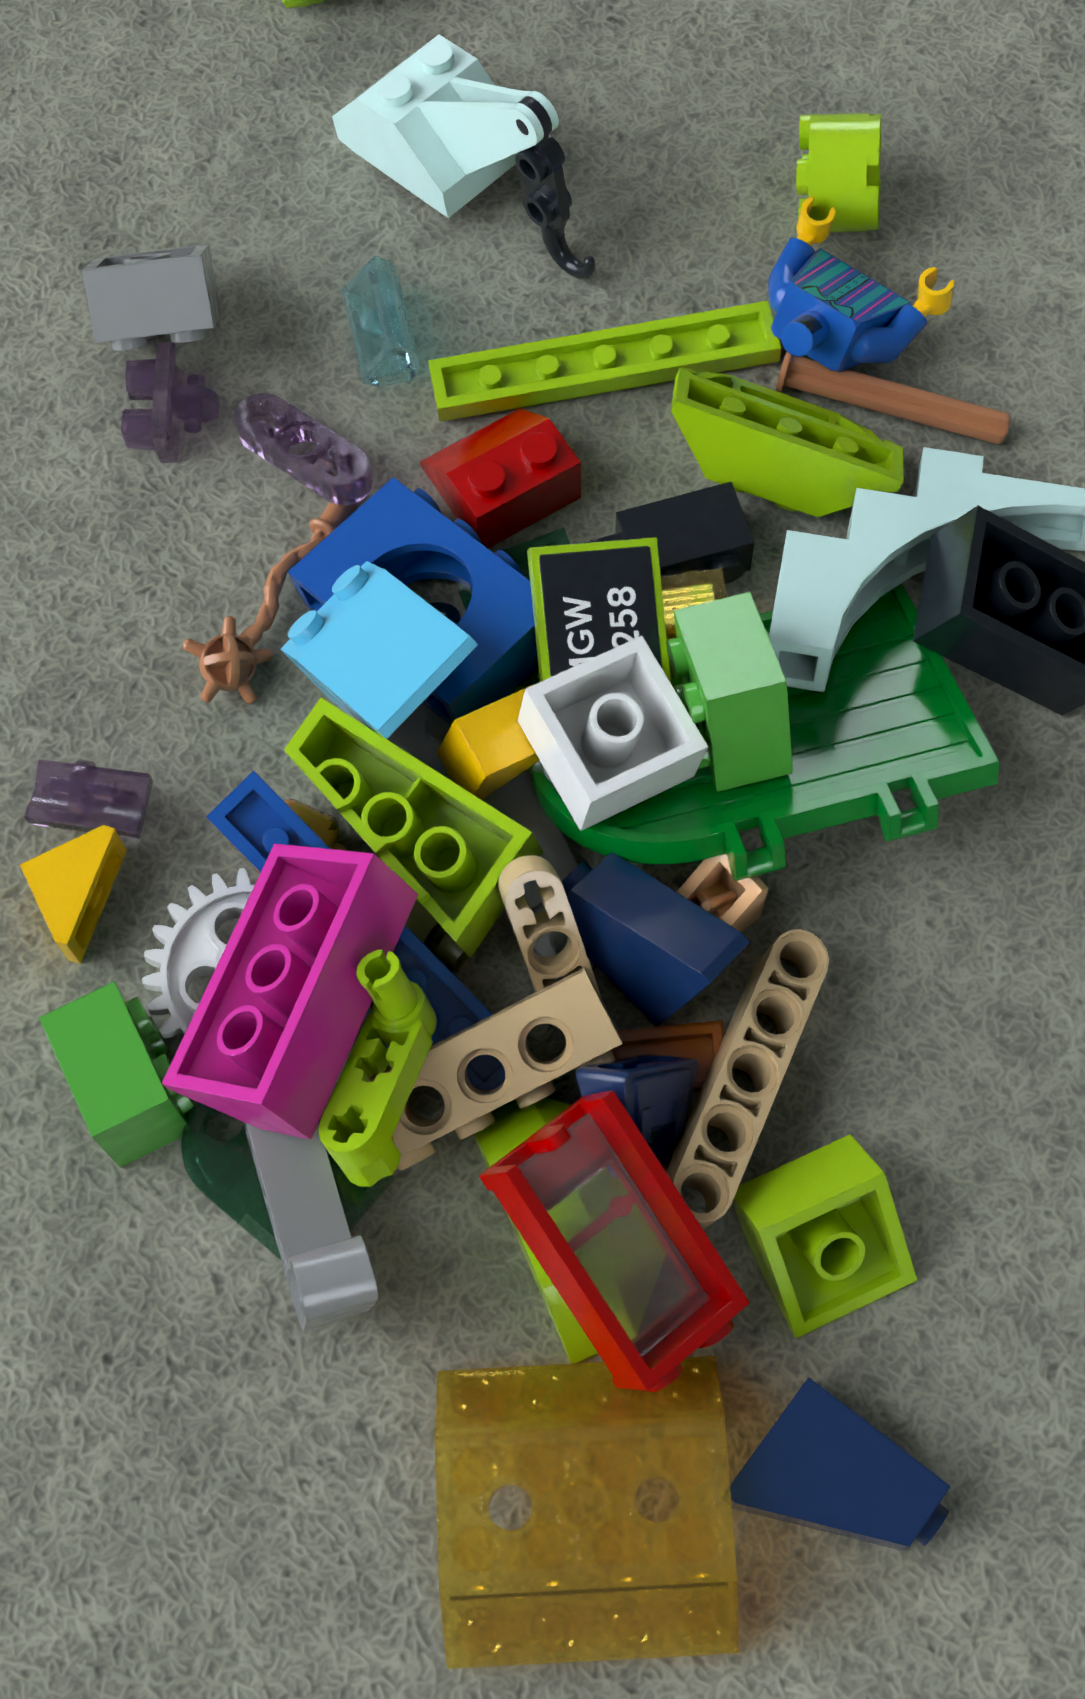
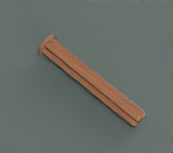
(894, 399)

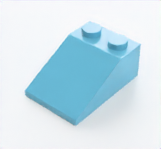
(376, 647)

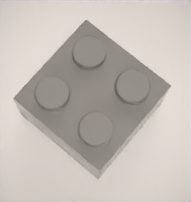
(152, 295)

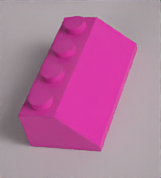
(289, 990)

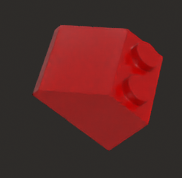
(506, 475)

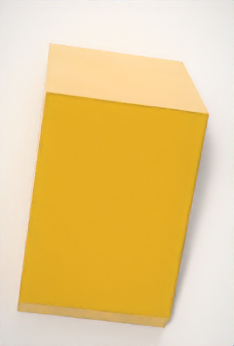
(487, 747)
(74, 886)

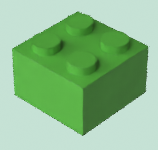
(732, 690)
(115, 1072)

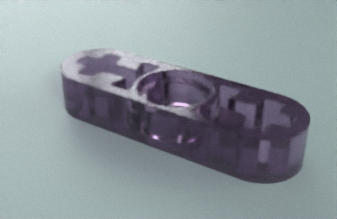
(311, 469)

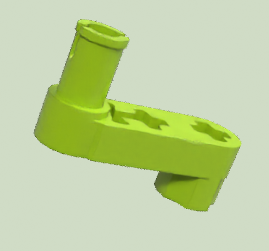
(363, 1113)

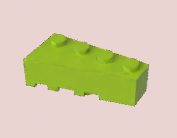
(415, 820)

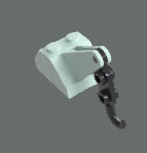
(453, 132)

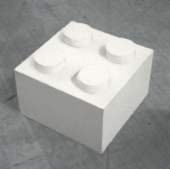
(611, 732)

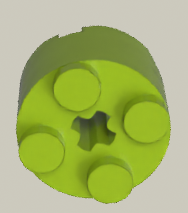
(841, 168)

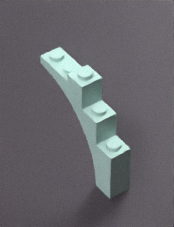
(834, 580)

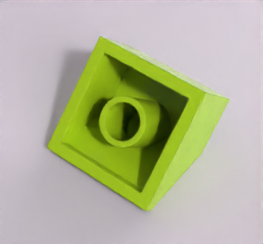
(825, 1234)

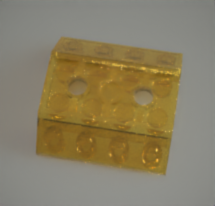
(586, 1566)

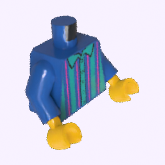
(838, 311)

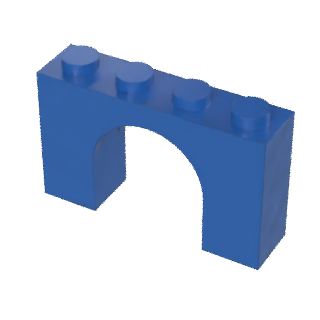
(417, 543)

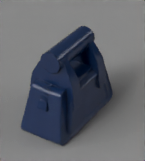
(652, 1092)

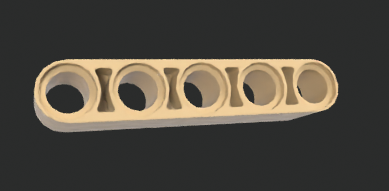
(759, 1055)

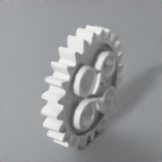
(191, 949)

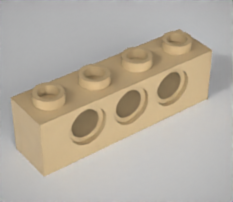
(568, 1004)

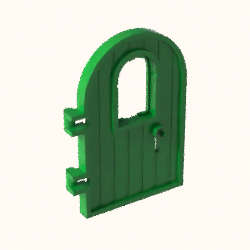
(877, 729)

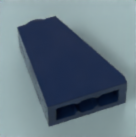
(648, 936)
(839, 1476)

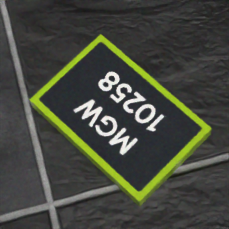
(595, 600)

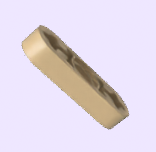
(531, 926)

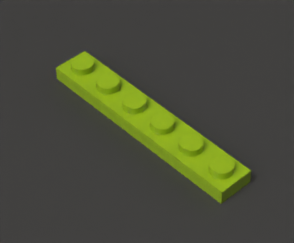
(603, 360)

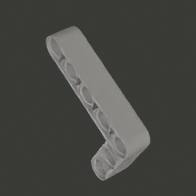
(322, 1262)

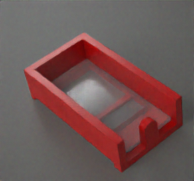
(617, 1241)

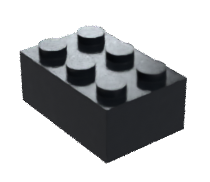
(1006, 608)

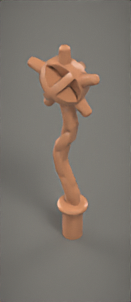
(229, 659)

